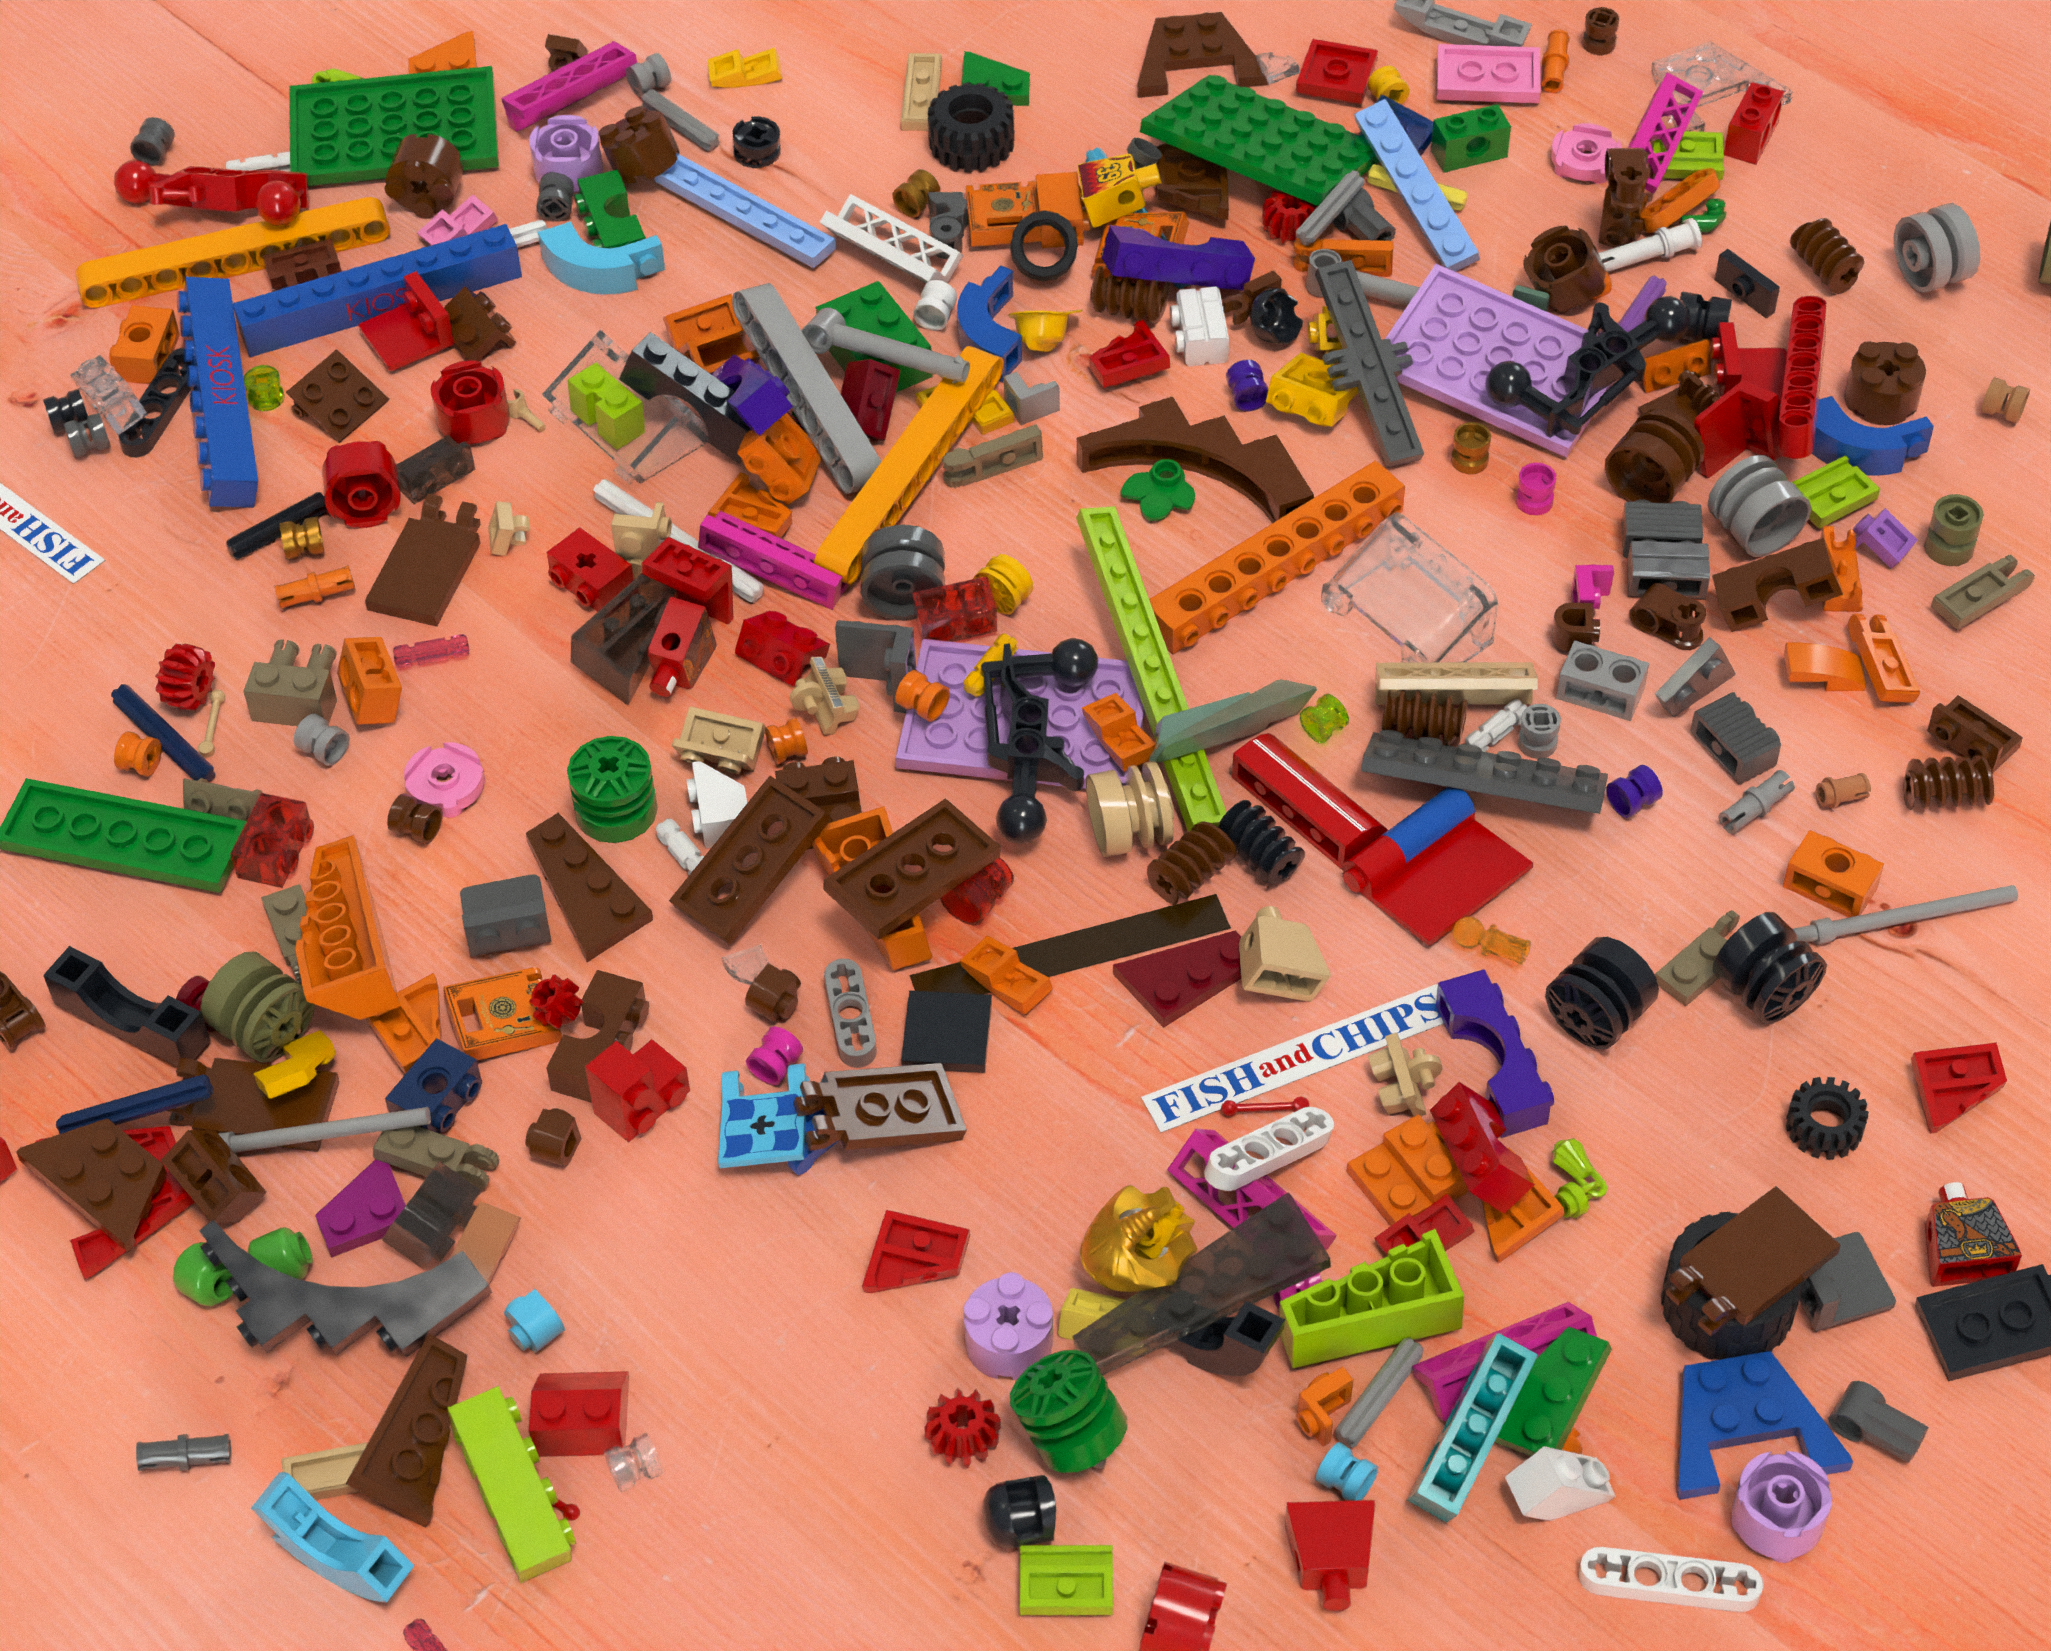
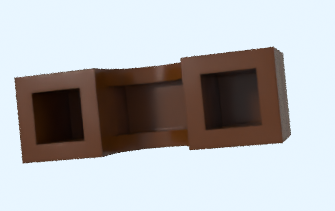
(1747, 588)
(613, 1007)

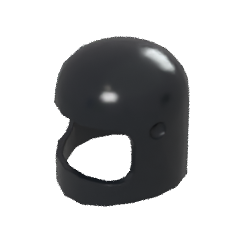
(1020, 1512)

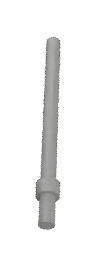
(1825, 930)
(327, 1130)

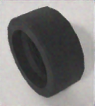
(1049, 219)

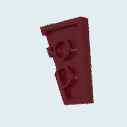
(1183, 976)

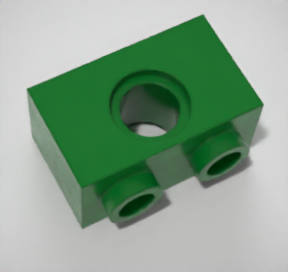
(1470, 138)

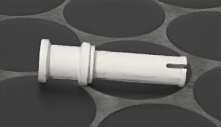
(1662, 243)

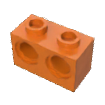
(369, 680)

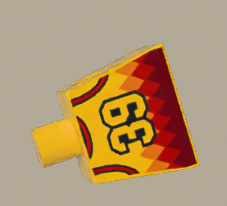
(1115, 187)

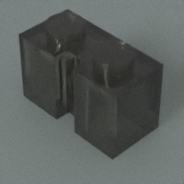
(432, 1215)

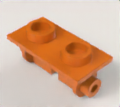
(1664, 368)

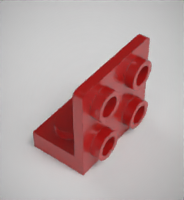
(411, 329)
(695, 576)

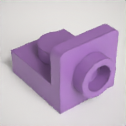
(1884, 537)

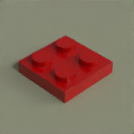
(1336, 71)

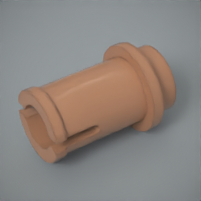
(1832, 792)

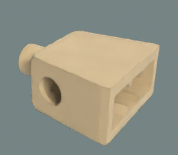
(1281, 958)

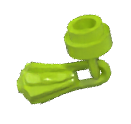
(1573, 1159)

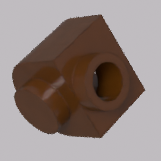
(1574, 623)
(773, 993)
(553, 1137)

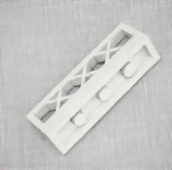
(884, 248)

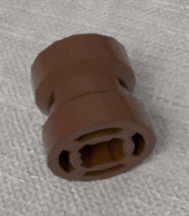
(1600, 31)
(414, 818)

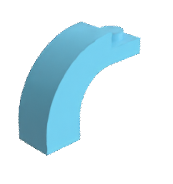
(597, 268)
(349, 1558)

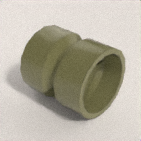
(1953, 530)

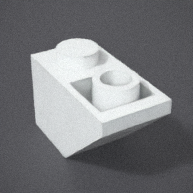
(718, 801)
(1559, 1484)

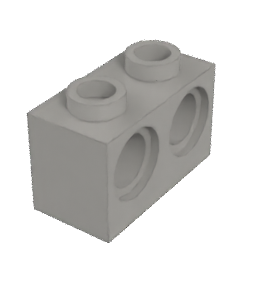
(1602, 680)

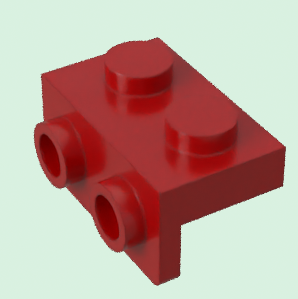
(778, 645)

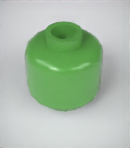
(283, 1252)
(199, 1279)

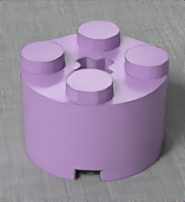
(566, 148)
(1008, 1326)
(1781, 1505)

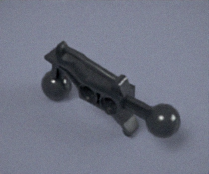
(1592, 367)
(1030, 752)

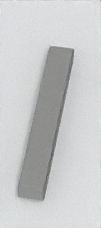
(811, 390)

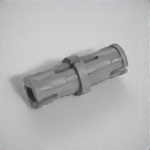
(1756, 802)

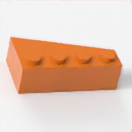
(845, 841)

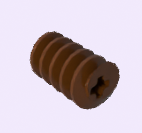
(1828, 254)
(1128, 297)
(1425, 716)
(1948, 779)
(1190, 861)

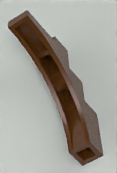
(1211, 448)

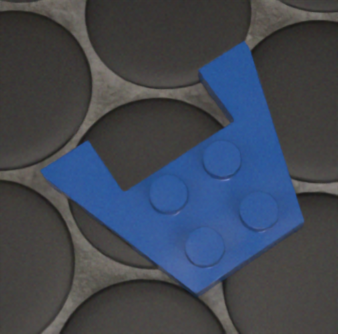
(1743, 1404)

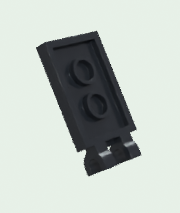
(1989, 1322)

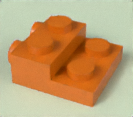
(781, 458)
(1407, 1170)

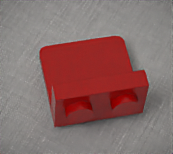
(1755, 365)
(1736, 422)

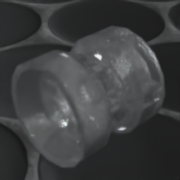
(623, 1464)

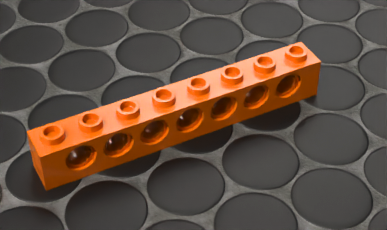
(1276, 555)

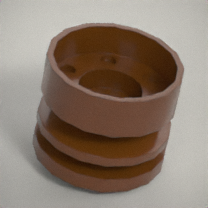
(1654, 457)

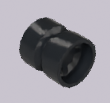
(1705, 315)

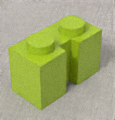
(604, 400)

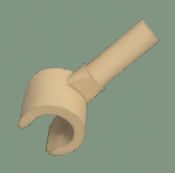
(518, 408)

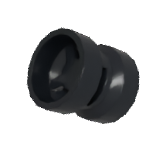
(65, 410)

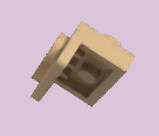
(639, 535)
(720, 739)

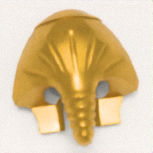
(1112, 1237)

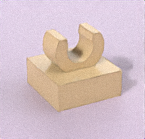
(506, 528)

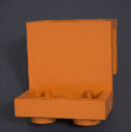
(708, 333)

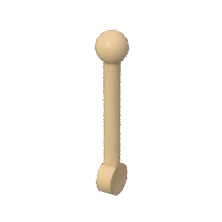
(206, 747)

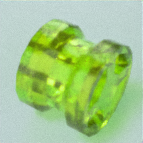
(264, 388)
(1324, 718)

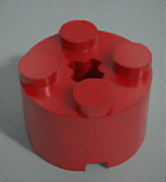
(470, 402)
(360, 483)
(1183, 1611)

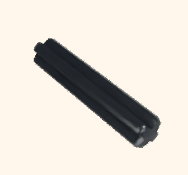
(269, 529)

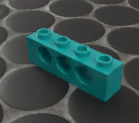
(1472, 1427)

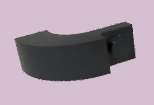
(1233, 1343)

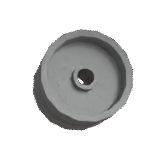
(1936, 247)

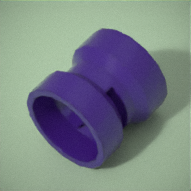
(1247, 385)
(1630, 793)

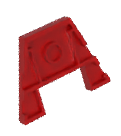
(96, 1248)

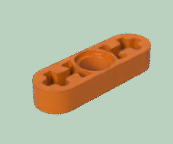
(1680, 199)

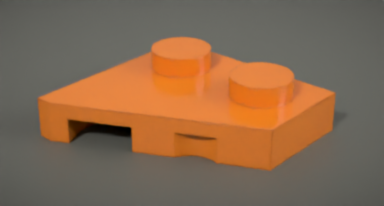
(449, 55)
(753, 507)
(413, 1025)
(1523, 1220)

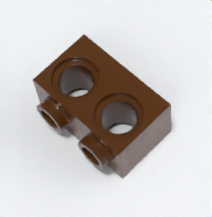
(213, 1176)

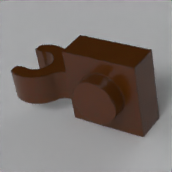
(1242, 302)

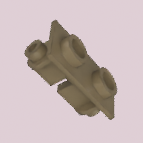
(218, 799)

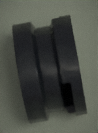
(756, 141)

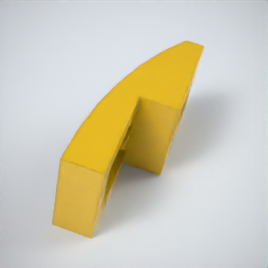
(734, 71)

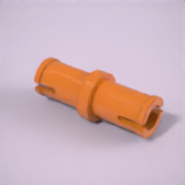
(1555, 61)
(314, 587)

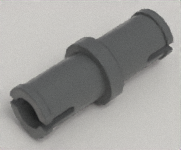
(183, 1452)

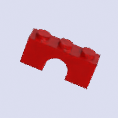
(1471, 1134)

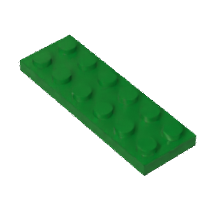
(121, 835)

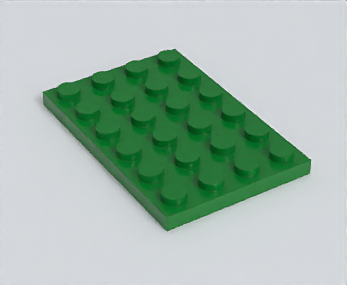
(354, 126)
(1260, 138)

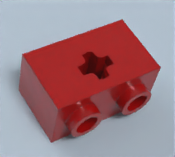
(588, 569)

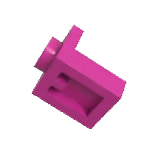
(1591, 583)

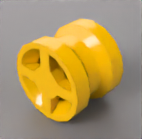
(1388, 82)

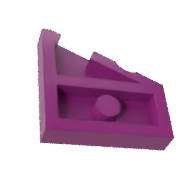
(361, 1210)

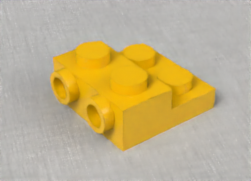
(1307, 390)

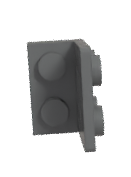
(876, 653)
(1846, 1286)

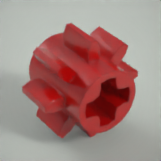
(556, 1001)

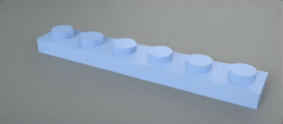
(1416, 186)
(747, 211)

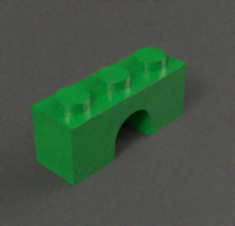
(607, 211)

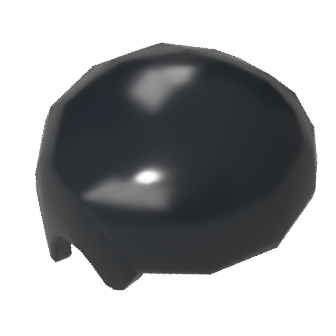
(1275, 317)

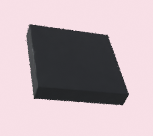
(947, 1030)

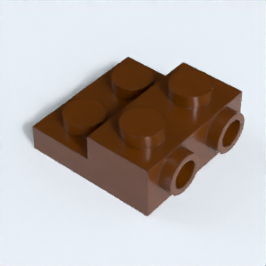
(1621, 226)
(827, 785)

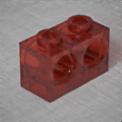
(955, 611)
(272, 840)

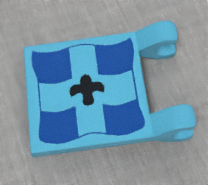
(761, 1125)

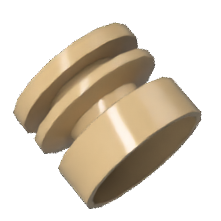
(1137, 807)

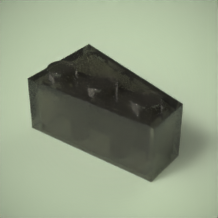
(617, 638)

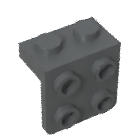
(504, 915)

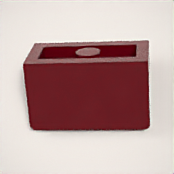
(870, 394)

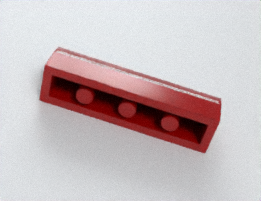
(1304, 798)

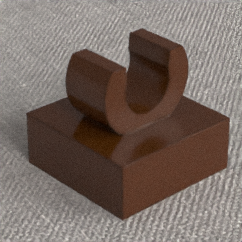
(563, 49)

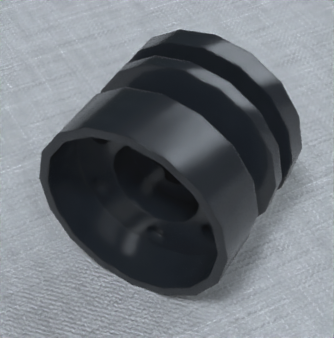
(1769, 967)
(1602, 992)

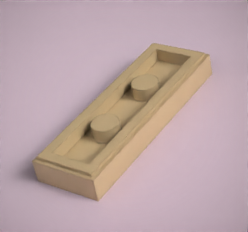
(920, 88)

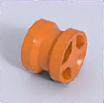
(786, 740)
(137, 753)

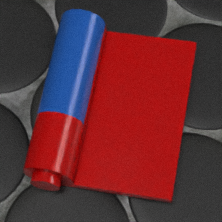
(1435, 866)

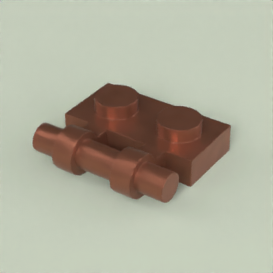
(301, 263)

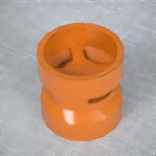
(920, 694)

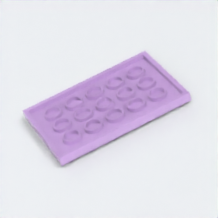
(1464, 329)
(958, 737)

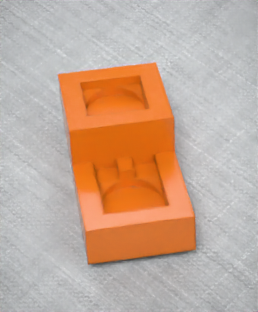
(1827, 664)
(1118, 731)
(1003, 975)

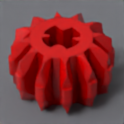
(1284, 215)
(185, 676)
(962, 1442)

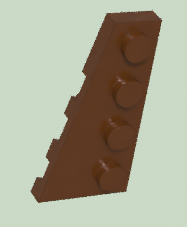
(591, 894)
(409, 1442)

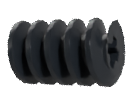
(1261, 842)

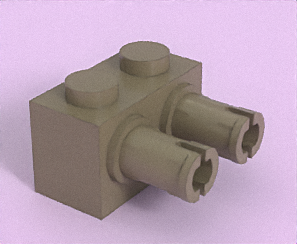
(289, 693)

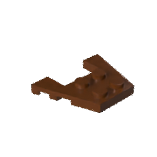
(1195, 43)

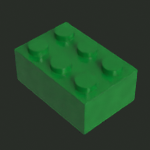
(878, 313)

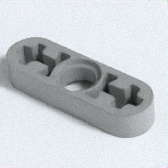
(845, 1027)

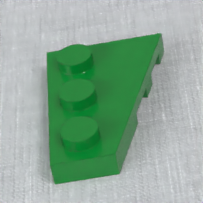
(1554, 1392)

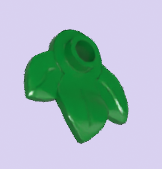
(1160, 490)

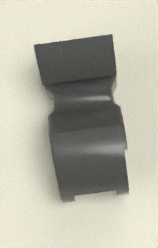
(948, 219)

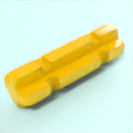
(974, 681)

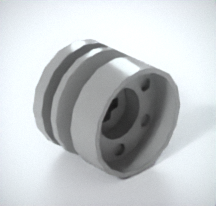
(1759, 505)

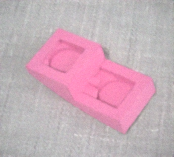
(466, 219)

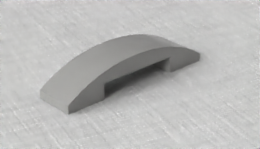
(1461, 27)

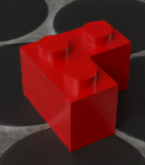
(635, 1088)

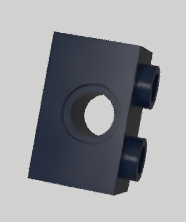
(437, 1070)

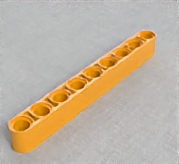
(226, 252)
(909, 463)

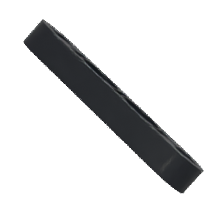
(156, 401)

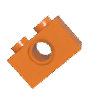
(144, 343)
(1833, 874)

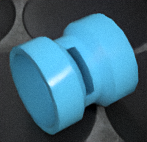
(1346, 1473)

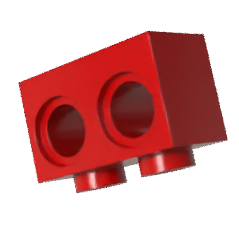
(1753, 123)

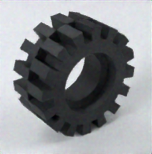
(1822, 1137)

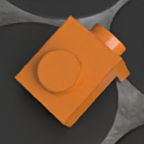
(1320, 1399)

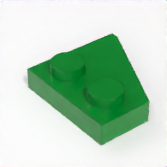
(1007, 79)

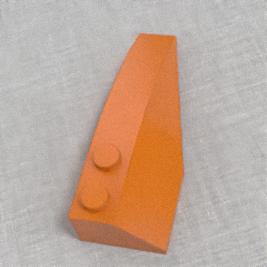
(342, 941)

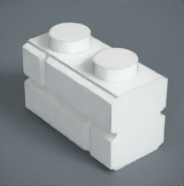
(1201, 326)

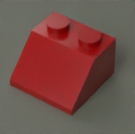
(578, 1413)

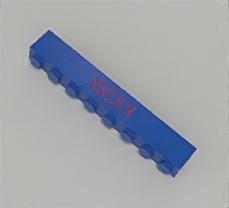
(372, 289)
(218, 392)

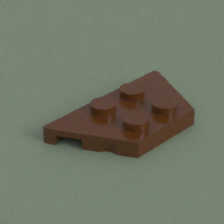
(1192, 182)
(99, 1175)

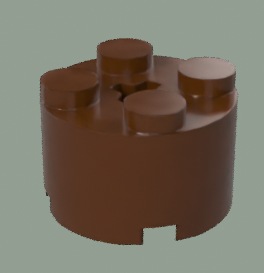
(639, 144)
(424, 174)
(1565, 267)
(1885, 382)

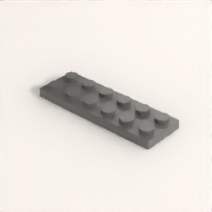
(1485, 772)

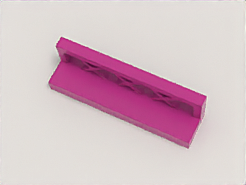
(567, 85)
(1652, 119)
(770, 558)
(1261, 1191)
(1449, 1371)

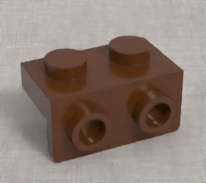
(475, 324)
(1973, 732)

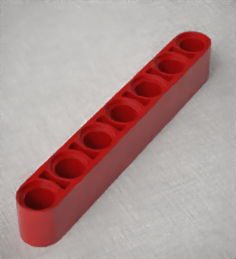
(1802, 377)

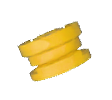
(1008, 582)

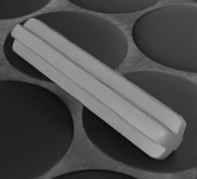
(681, 120)
(1330, 208)
(1378, 1393)

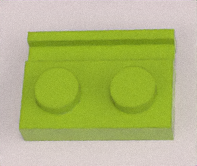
(1694, 153)
(1836, 491)
(1066, 1579)

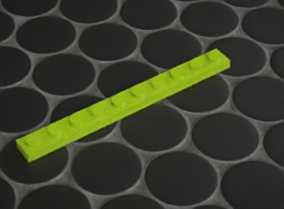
(1147, 657)

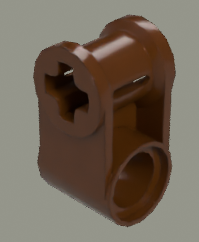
(1625, 176)
(1667, 614)
(17, 1014)

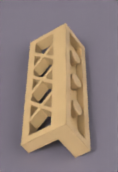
(1461, 680)

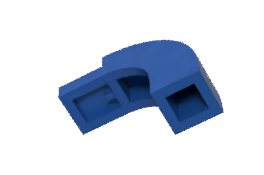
(975, 319)
(1869, 448)

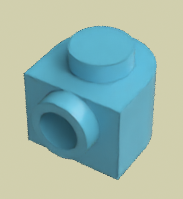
(532, 1321)

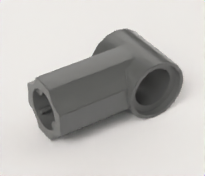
(1364, 219)
(1865, 1415)

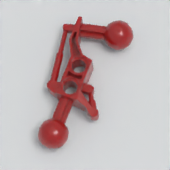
(273, 192)

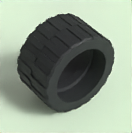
(1733, 1339)

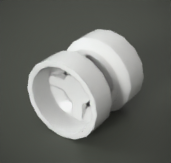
(935, 305)

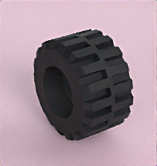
(971, 127)

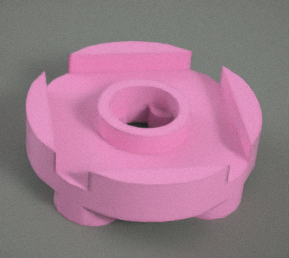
(1569, 156)
(451, 795)

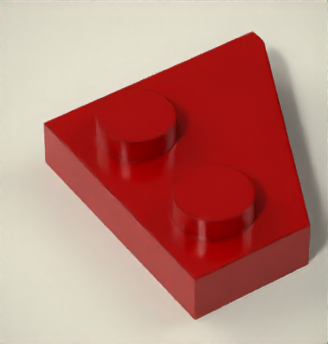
(1129, 357)
(1956, 1080)
(914, 1252)

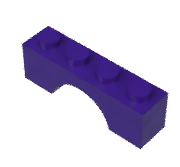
(1144, 256)
(757, 395)
(1476, 1013)

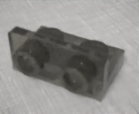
(434, 468)

